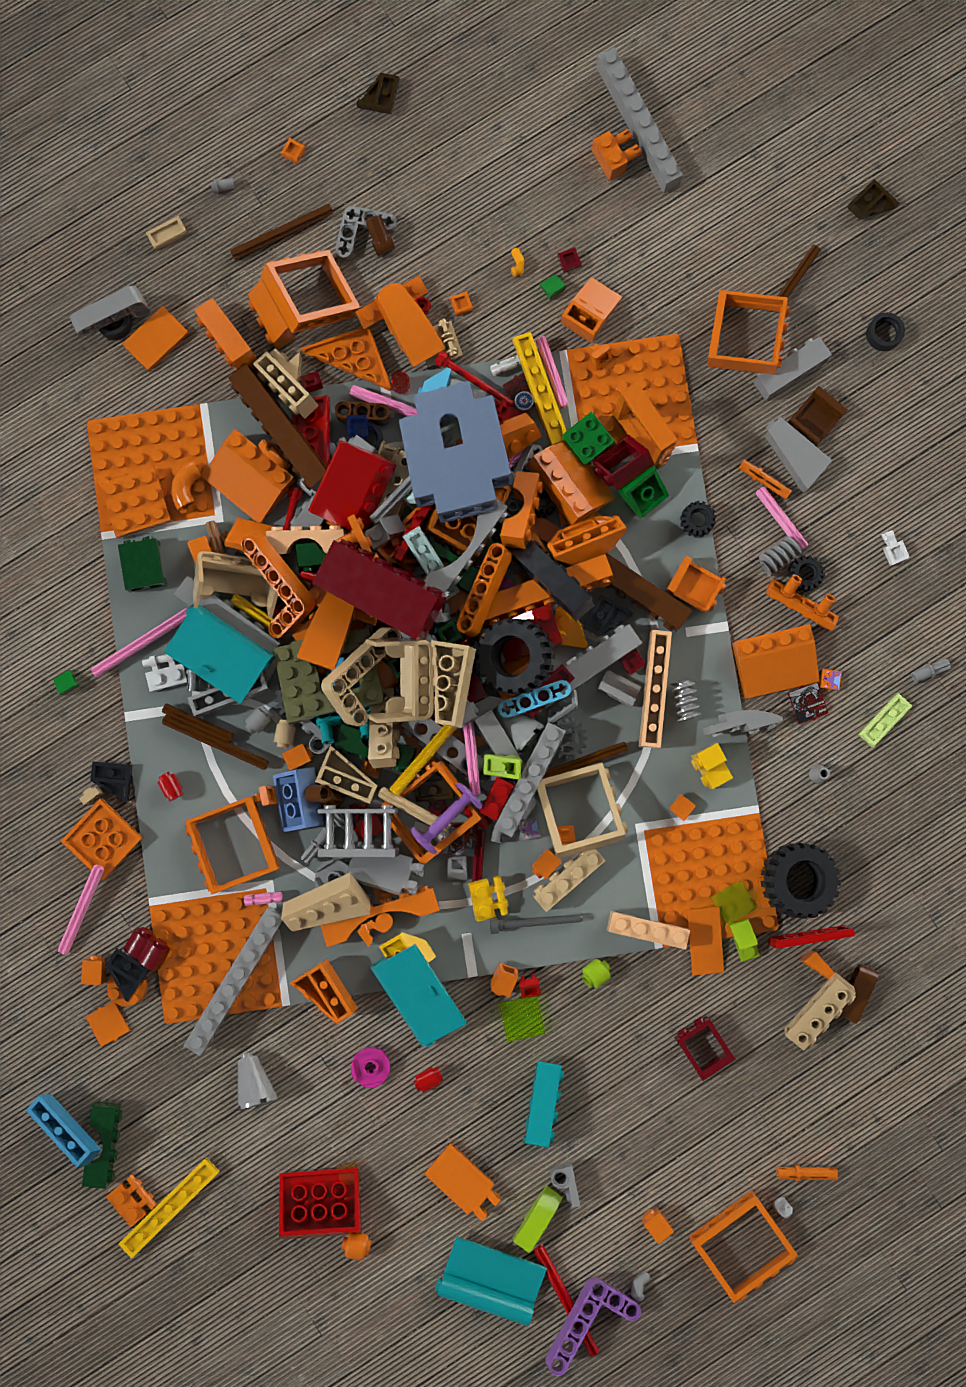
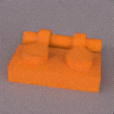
(127, 1204)

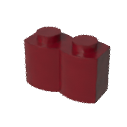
(147, 948)

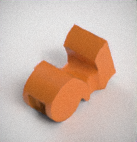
(383, 923)

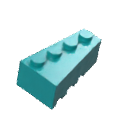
(543, 1105)

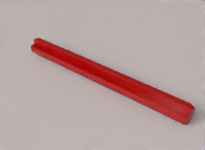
(563, 1295)

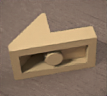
(294, 365)

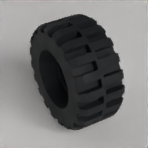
(491, 651)
(824, 880)

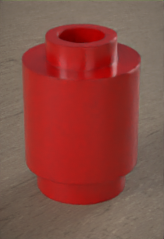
(170, 786)
(428, 1079)

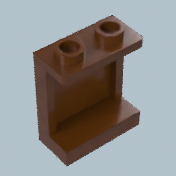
(817, 416)

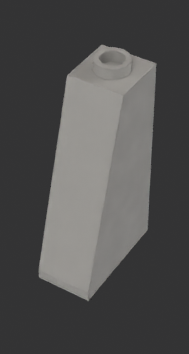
(796, 453)
(495, 736)

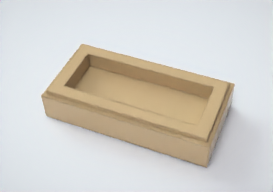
(166, 233)

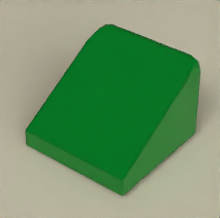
(553, 286)
(66, 683)

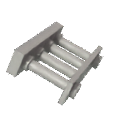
(349, 848)

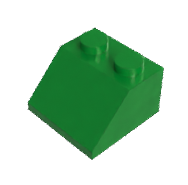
(644, 492)

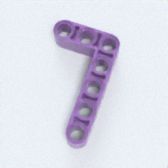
(586, 1318)

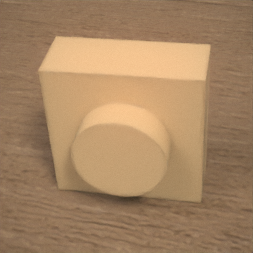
(91, 794)

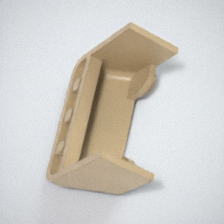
(233, 576)
(415, 680)

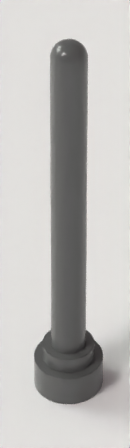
(498, 925)

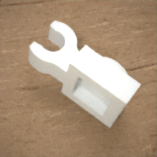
(895, 550)

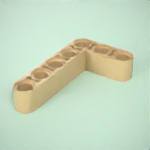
(356, 672)

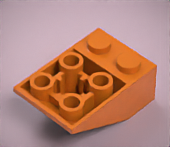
(590, 309)

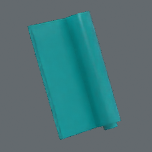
(218, 653)
(418, 995)
(491, 1281)

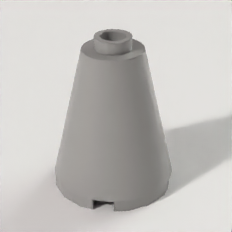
(520, 729)
(253, 1083)

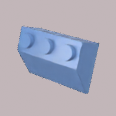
(292, 804)

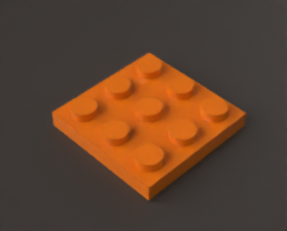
(135, 502)
(102, 838)

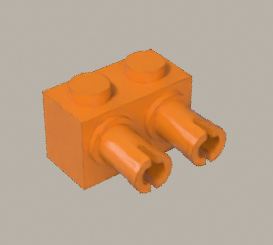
(610, 155)

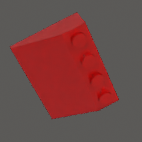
(352, 485)
(318, 1204)

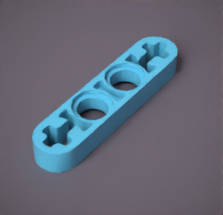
(533, 696)

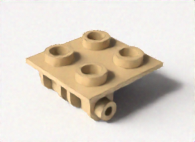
(449, 339)

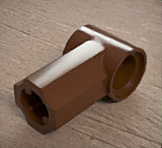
(381, 239)
(324, 795)

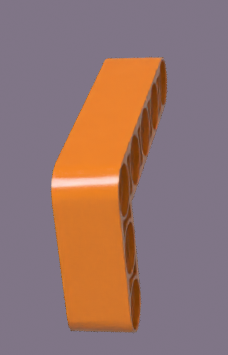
(283, 581)

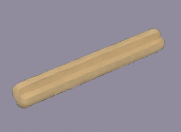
(409, 807)

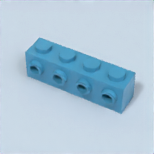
(63, 1130)

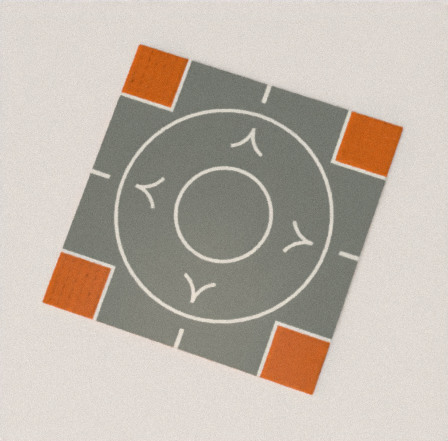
(649, 875)

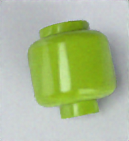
(596, 973)

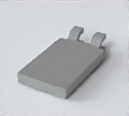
(386, 873)

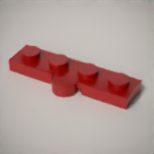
(419, 519)

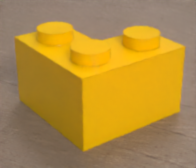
(712, 766)

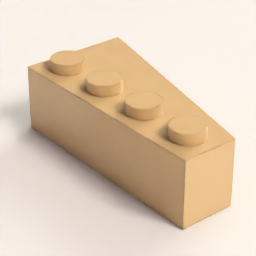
(451, 680)
(327, 904)

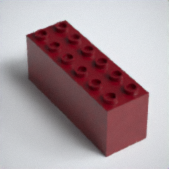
(379, 589)

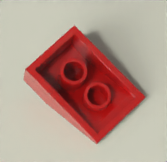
(544, 617)

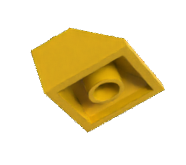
(404, 941)

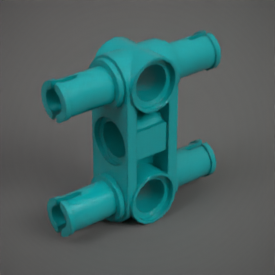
(334, 719)

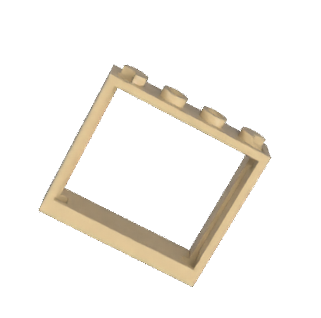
(591, 843)

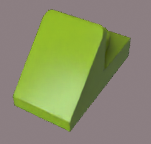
(502, 766)
(744, 940)

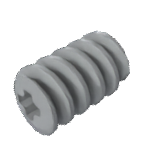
(778, 554)
(685, 700)

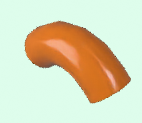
(182, 485)

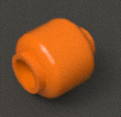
(356, 1246)

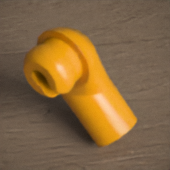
(519, 259)

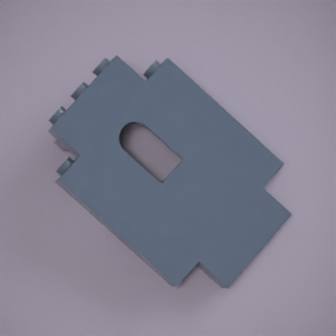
(462, 476)

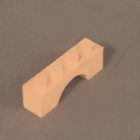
(284, 540)
(648, 930)

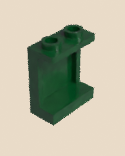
(141, 564)

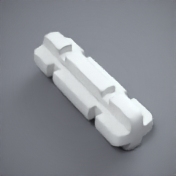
(505, 365)

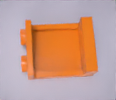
(696, 586)

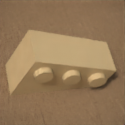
(346, 777)

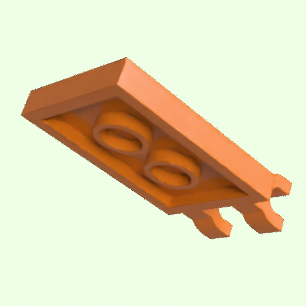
(462, 1181)

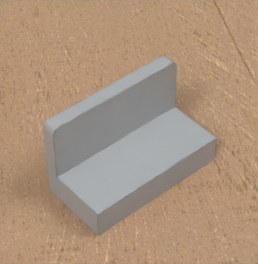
(619, 688)

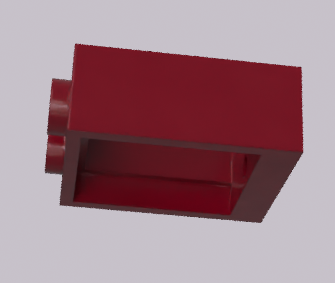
(616, 454)
(715, 1064)

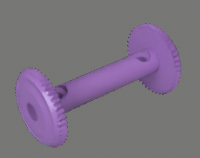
(446, 818)

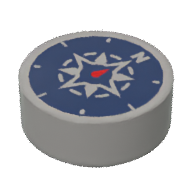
(524, 401)

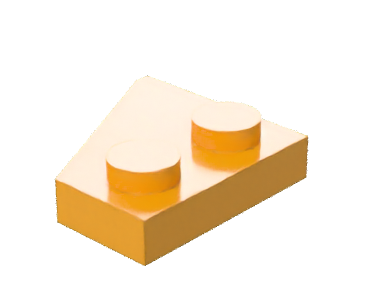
(570, 630)

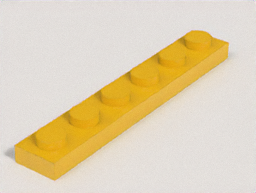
(540, 387)
(169, 1207)

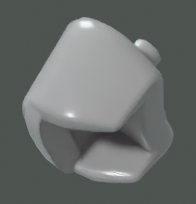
(782, 1207)

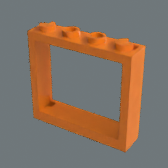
(751, 301)
(285, 304)
(644, 423)
(407, 837)
(199, 849)
(723, 1220)

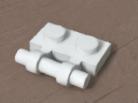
(166, 677)

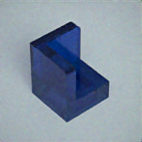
(357, 426)

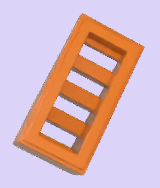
(817, 963)

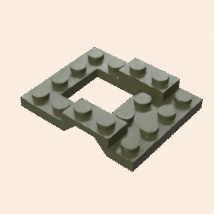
(302, 684)

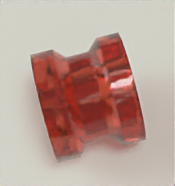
(400, 378)

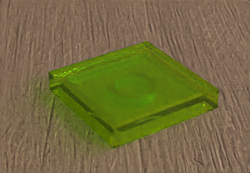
(521, 1018)

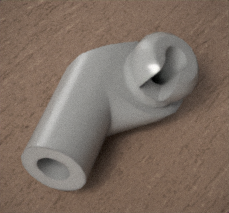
(637, 1286)

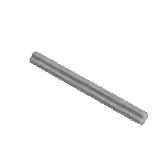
(399, 493)

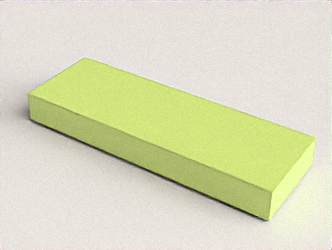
(885, 720)

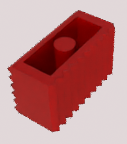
(497, 798)

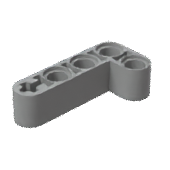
(110, 309)

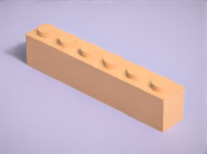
(655, 689)

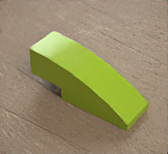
(537, 1219)

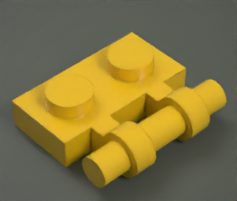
(482, 901)

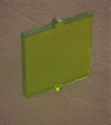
(733, 902)

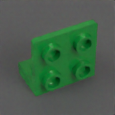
(588, 438)

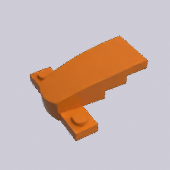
(404, 319)
(330, 629)

